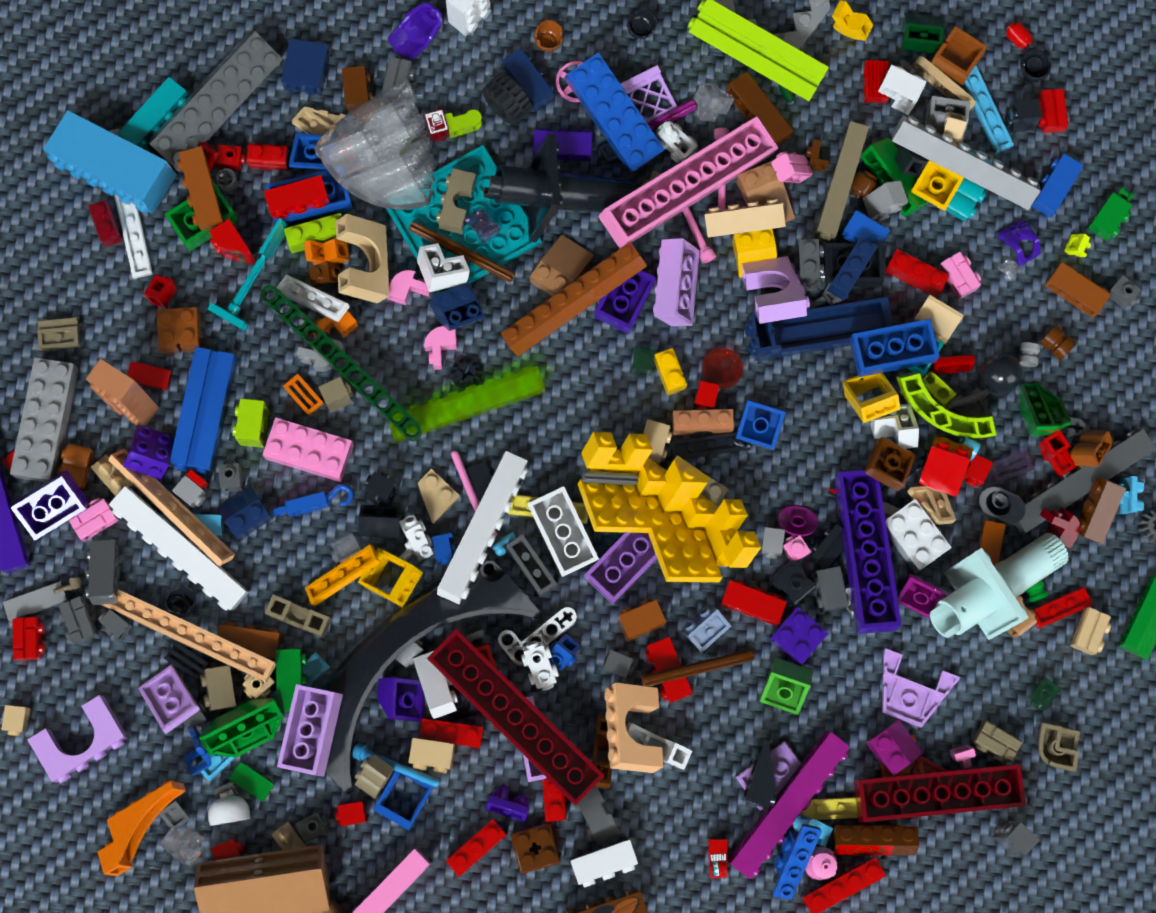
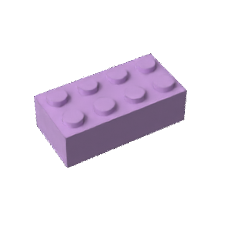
(676, 282)
(310, 730)

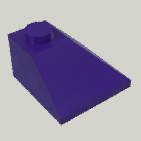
(401, 698)

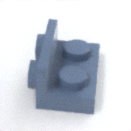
(705, 628)

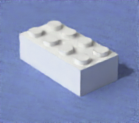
(562, 531)

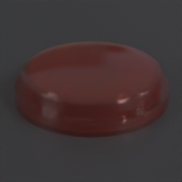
(722, 368)

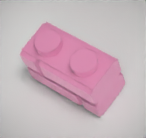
(791, 167)
(961, 278)
(93, 519)

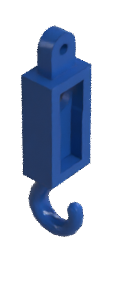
(313, 502)

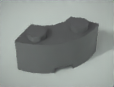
(597, 817)

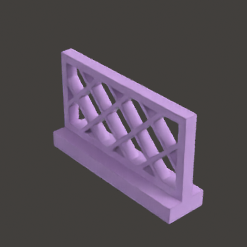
(644, 79)

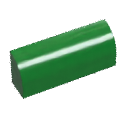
(881, 162)
(1141, 630)

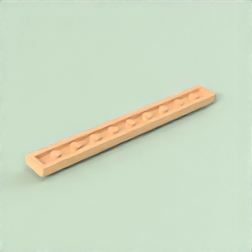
(193, 636)

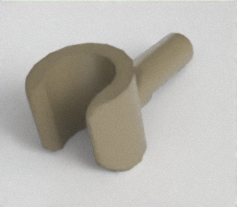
(75, 583)

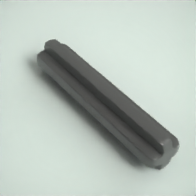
(609, 477)

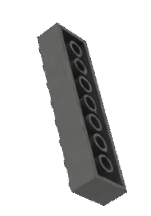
(215, 98)

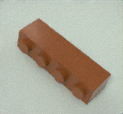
(200, 187)

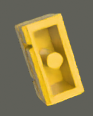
(670, 371)

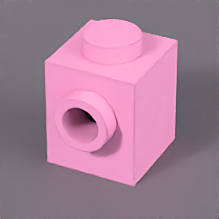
(796, 548)

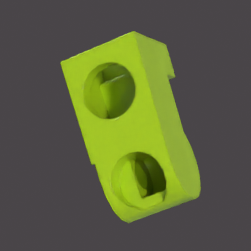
(464, 123)

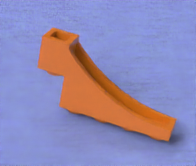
(131, 824)

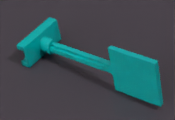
(267, 251)

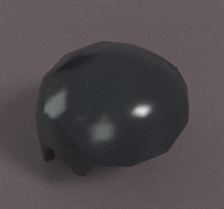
(642, 23)
(180, 602)

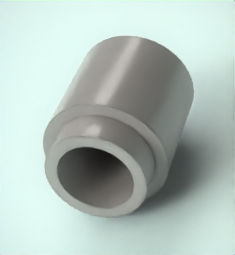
(413, 651)

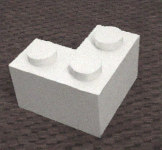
(902, 88)
(441, 272)
(899, 425)

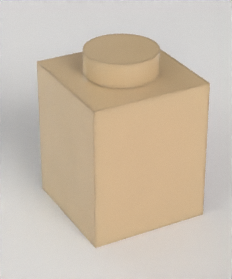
(15, 720)

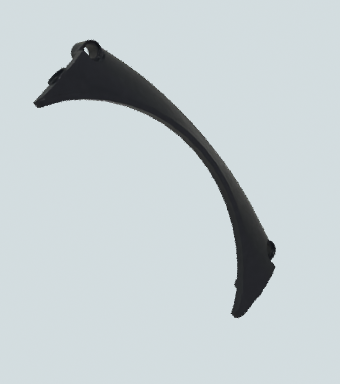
(425, 612)

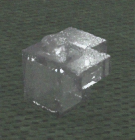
(712, 102)
(183, 845)

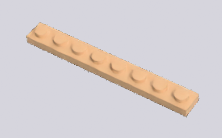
(175, 511)

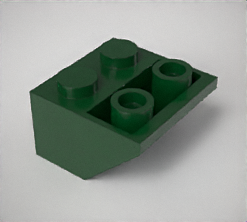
(922, 33)

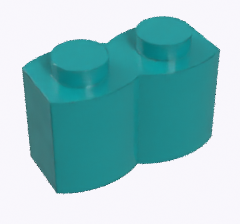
(965, 199)

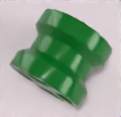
(1037, 592)

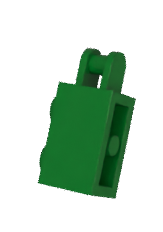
(1112, 214)

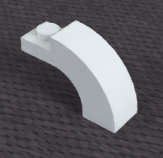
(672, 752)

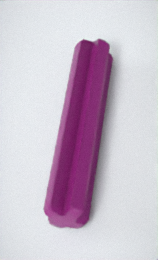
(673, 114)

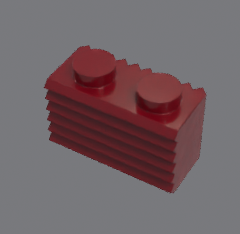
(105, 223)

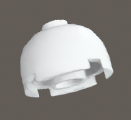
(228, 809)

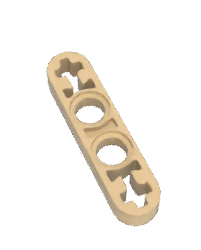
(941, 81)

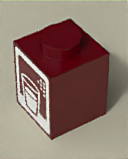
(437, 125)

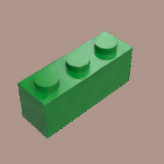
(288, 674)

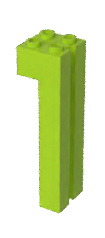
(757, 49)

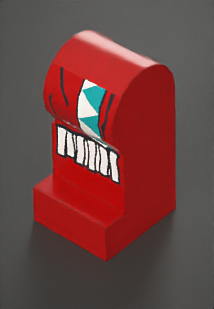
(717, 858)

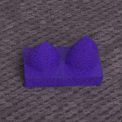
(500, 804)

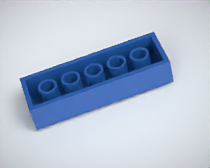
(614, 113)

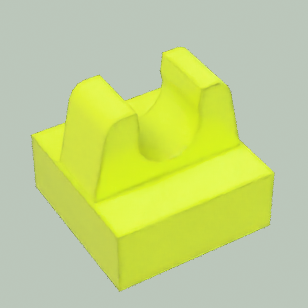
(1077, 245)

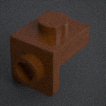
(813, 153)
(324, 274)

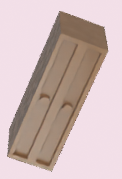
(265, 883)

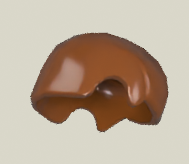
(548, 35)

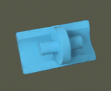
(1129, 502)

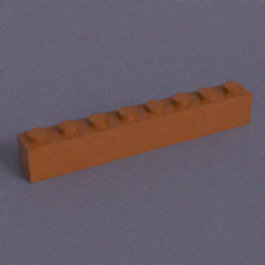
(573, 299)

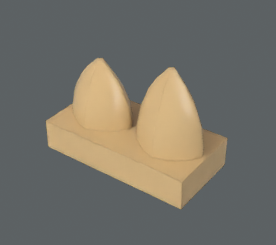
(110, 475)
(287, 837)

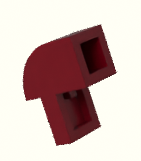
(1063, 525)

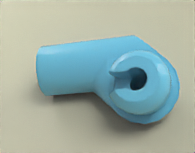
(499, 546)

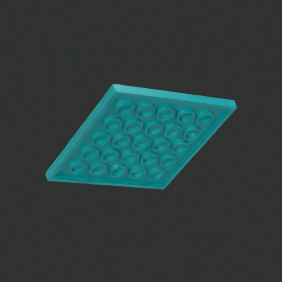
(513, 222)

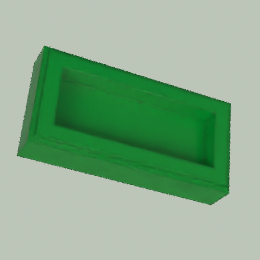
(251, 781)

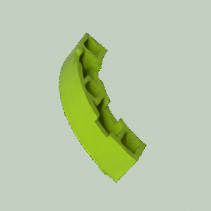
(924, 405)

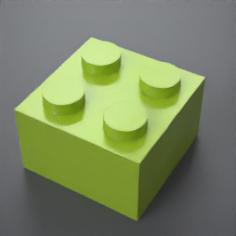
(251, 423)

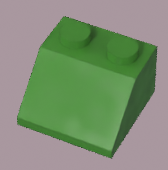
(786, 686)

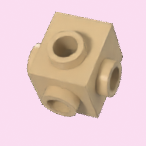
(262, 691)

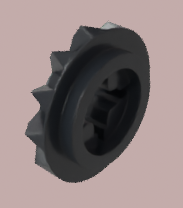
(457, 375)

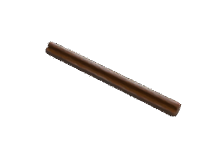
(460, 250)
(697, 668)

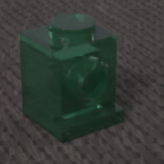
(1036, 698)

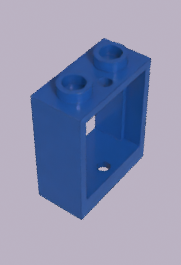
(391, 815)

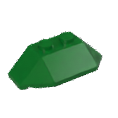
(1042, 410)
(242, 728)

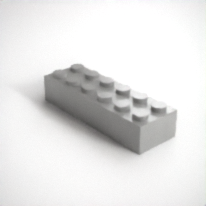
(44, 420)

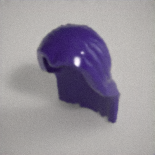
(416, 30)

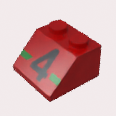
(228, 242)

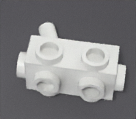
(673, 139)
(417, 543)
(542, 672)

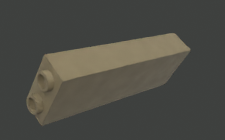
(841, 183)

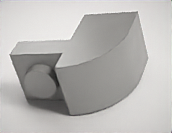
(308, 356)

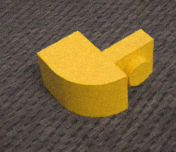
(851, 24)

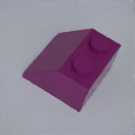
(919, 595)
(894, 748)

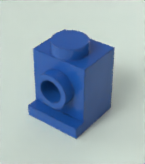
(443, 548)

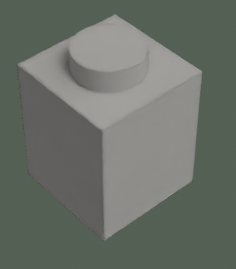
(190, 492)
(772, 542)

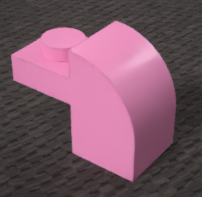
(403, 284)
(439, 340)

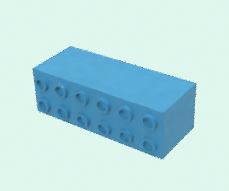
(109, 162)

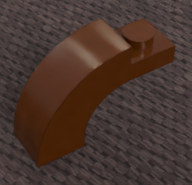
(600, 752)

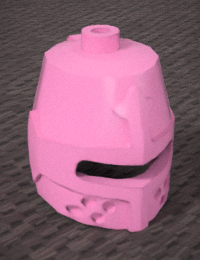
(821, 864)

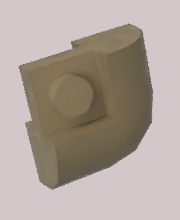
(1058, 746)

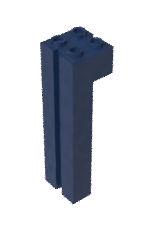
(818, 331)

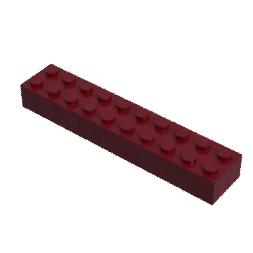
(515, 717)

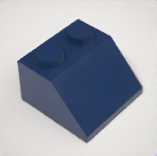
(244, 513)

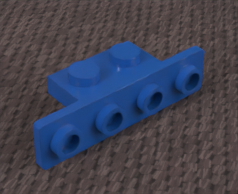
(794, 859)

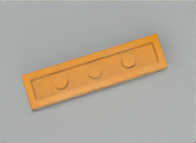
(342, 575)

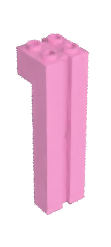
(395, 884)

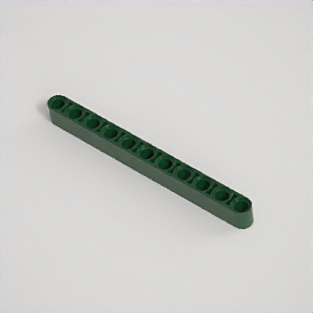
(335, 355)

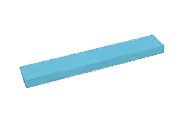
(987, 112)

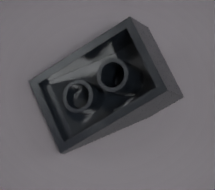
(837, 253)
(761, 781)

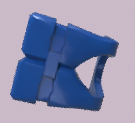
(200, 750)

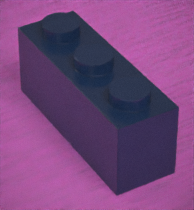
(530, 79)
(852, 268)

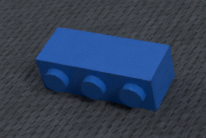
(1057, 185)

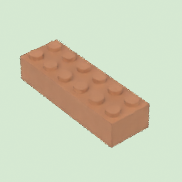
(121, 393)

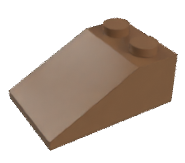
(763, 184)
(560, 266)

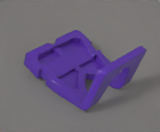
(1016, 233)

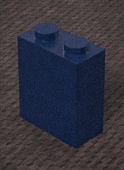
(305, 66)

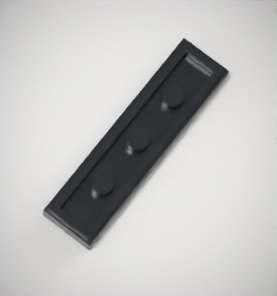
(708, 446)

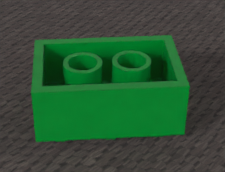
(182, 222)

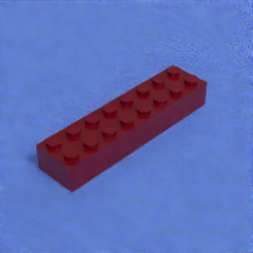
(939, 793)

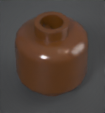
(863, 184)

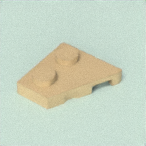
(315, 121)
(436, 495)
(934, 504)

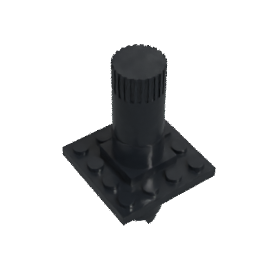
(547, 190)

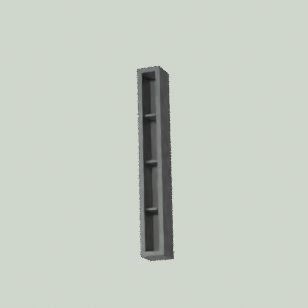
(1079, 484)

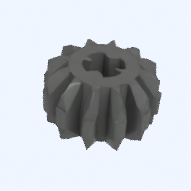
(1147, 526)

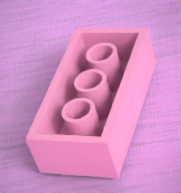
(308, 449)

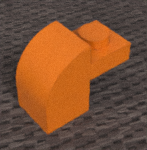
(331, 251)
(343, 327)

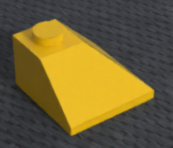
(937, 185)

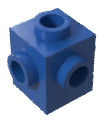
(561, 655)

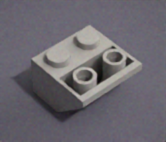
(939, 106)

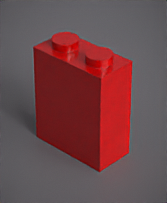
(946, 466)

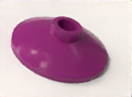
(798, 521)

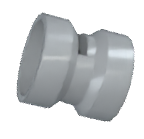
(1029, 354)

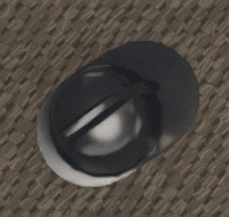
(1002, 504)

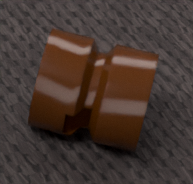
(1058, 343)

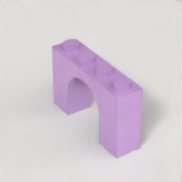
(780, 274)
(107, 735)

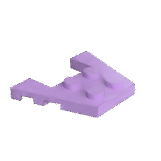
(908, 699)

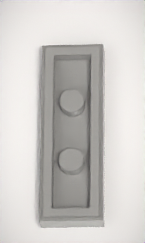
(34, 601)

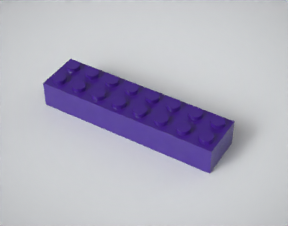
(867, 553)

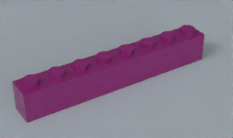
(789, 803)

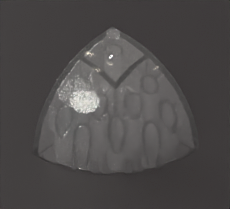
(382, 151)

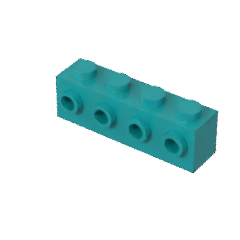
(153, 113)

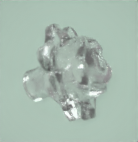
(1009, 268)

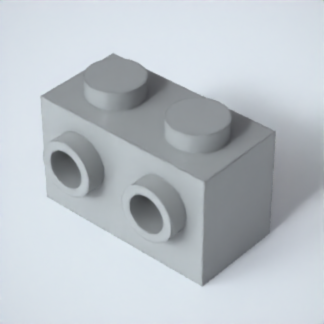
(885, 200)

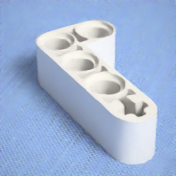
(540, 633)

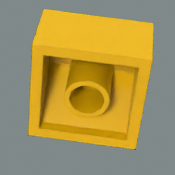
(753, 247)

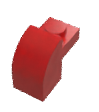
(1055, 451)

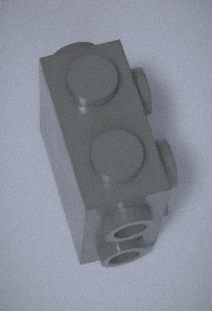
(811, 269)

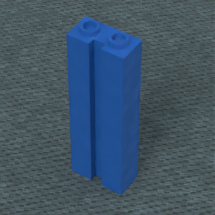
(203, 410)

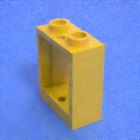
(874, 407)
(403, 586)

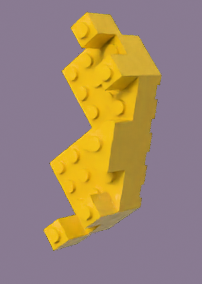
(683, 525)

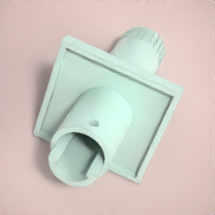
(988, 592)

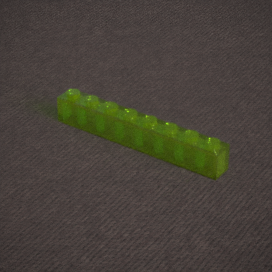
(473, 401)

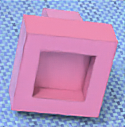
(963, 755)

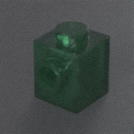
(642, 361)

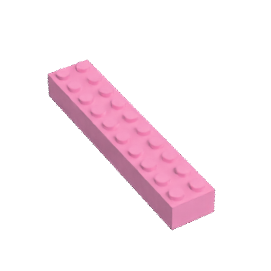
(688, 182)

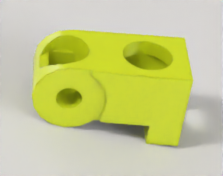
(938, 389)

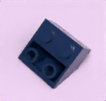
(457, 307)

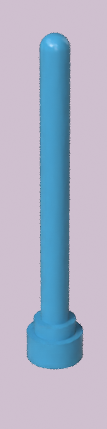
(362, 751)

